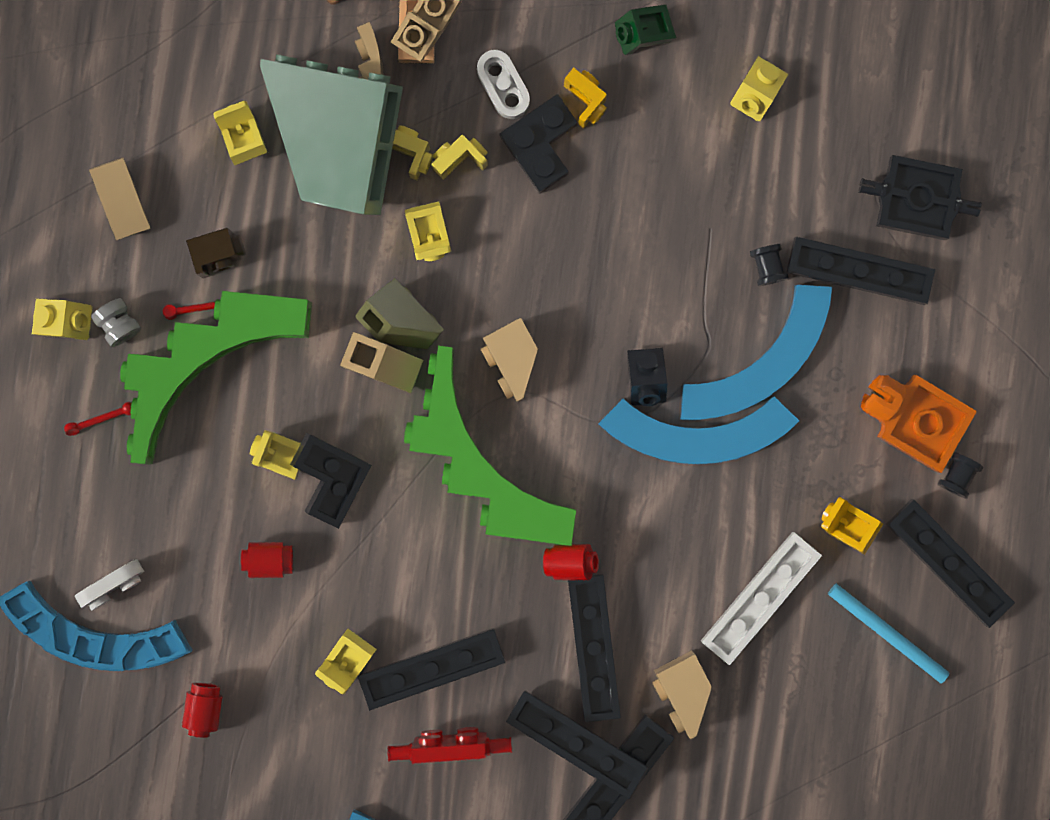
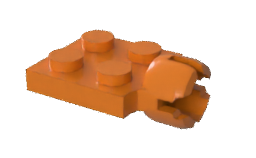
(918, 418)

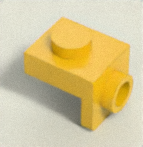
(586, 89)
(850, 525)

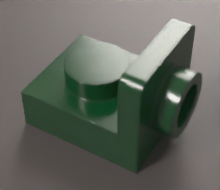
(644, 28)

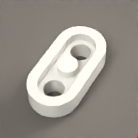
(503, 85)
(97, 593)

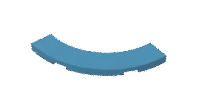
(772, 369)
(697, 444)
(86, 646)

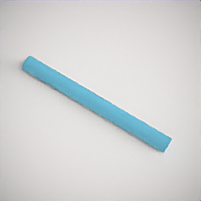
(888, 633)

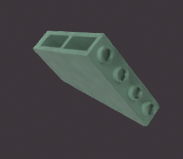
(335, 131)

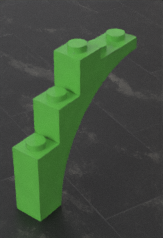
(161, 380)
(443, 432)

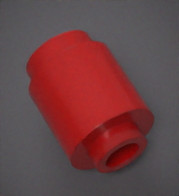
(267, 559)
(570, 562)
(202, 709)

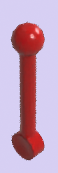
(170, 311)
(74, 428)

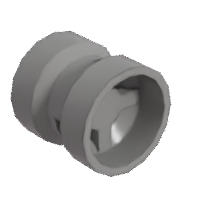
(116, 322)

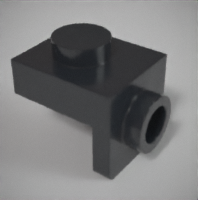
(647, 376)

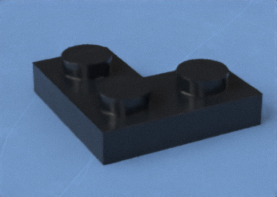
(531, 140)
(339, 478)

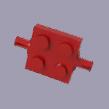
(437, 747)

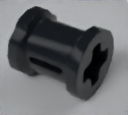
(769, 265)
(960, 475)

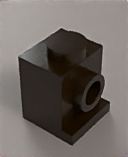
(215, 251)

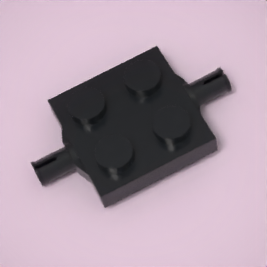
(919, 197)

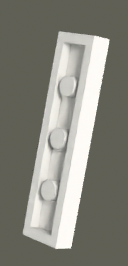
(761, 598)

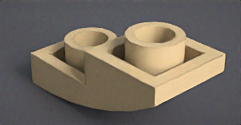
(424, 26)
(368, 49)
(119, 198)

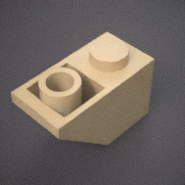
(514, 354)
(381, 362)
(687, 690)

